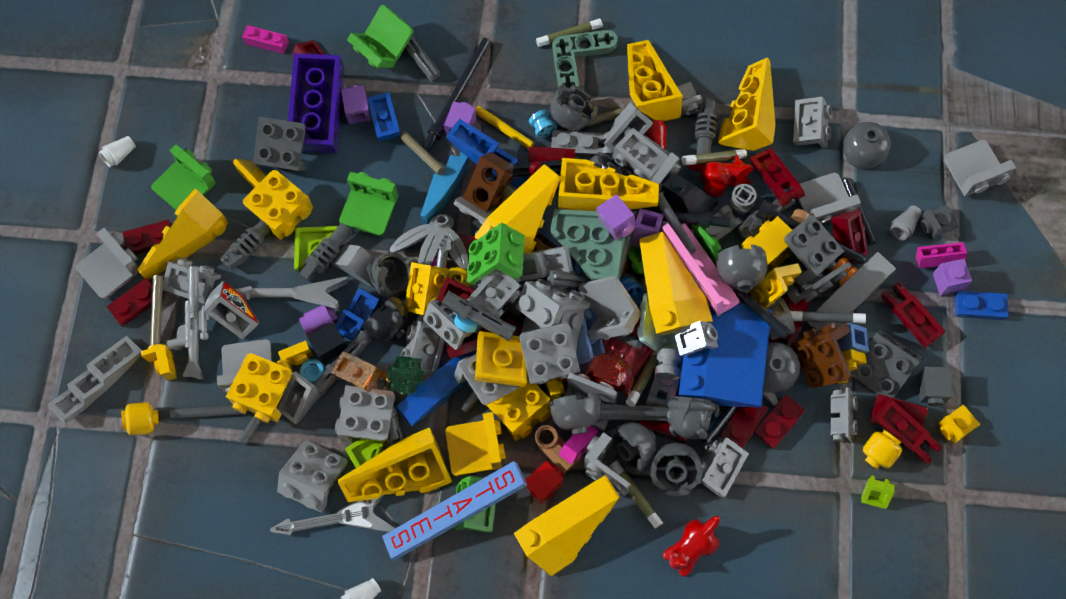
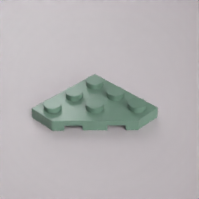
(588, 242)

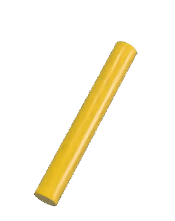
(503, 127)

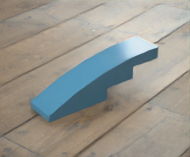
(444, 186)

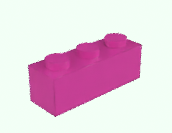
(265, 39)
(936, 254)
(577, 444)

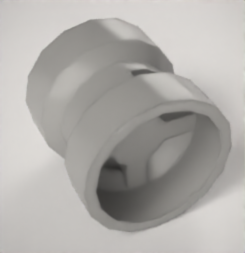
(741, 204)
(668, 364)

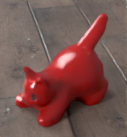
(719, 175)
(696, 541)

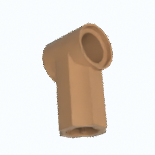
(553, 449)

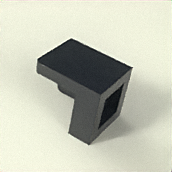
(327, 342)

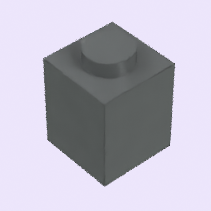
(935, 385)

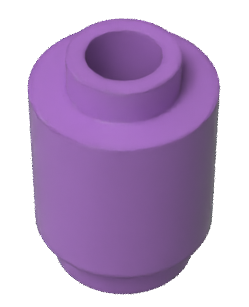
(317, 319)

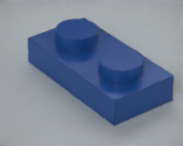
(383, 116)
(981, 305)

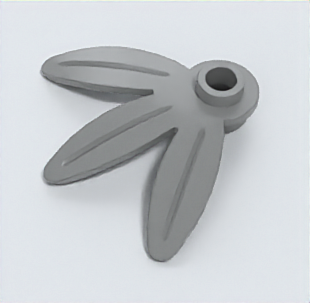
(433, 233)

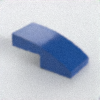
(359, 310)

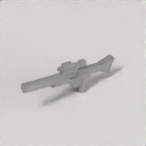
(189, 333)

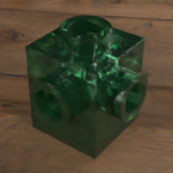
(406, 375)

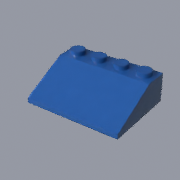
(736, 368)

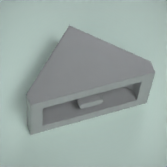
(354, 262)
(298, 398)

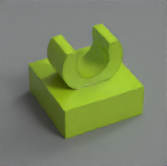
(877, 493)

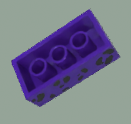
(317, 99)

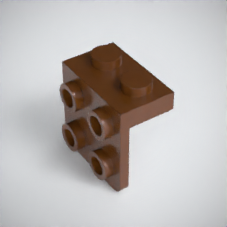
(821, 355)

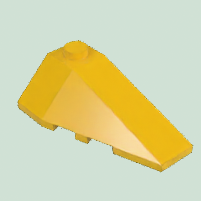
(651, 83)
(752, 114)
(589, 186)
(525, 207)
(194, 228)
(671, 290)
(404, 467)
(562, 531)

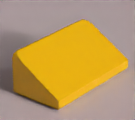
(249, 171)

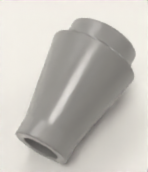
(905, 224)

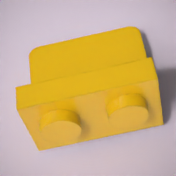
(278, 204)
(259, 387)
(522, 410)
(475, 446)

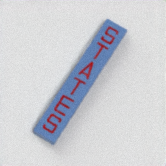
(454, 510)

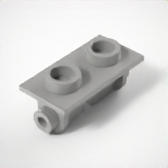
(844, 425)

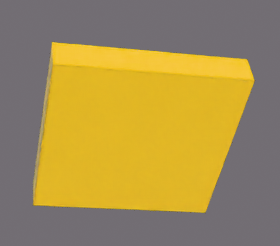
(500, 360)

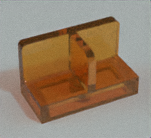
(357, 372)

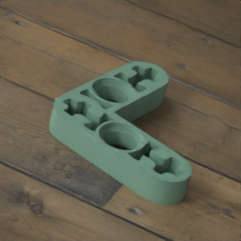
(573, 51)

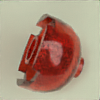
(611, 370)

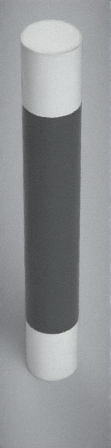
(828, 317)

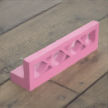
(704, 272)

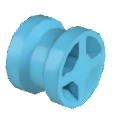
(542, 123)

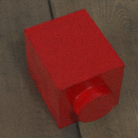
(545, 481)

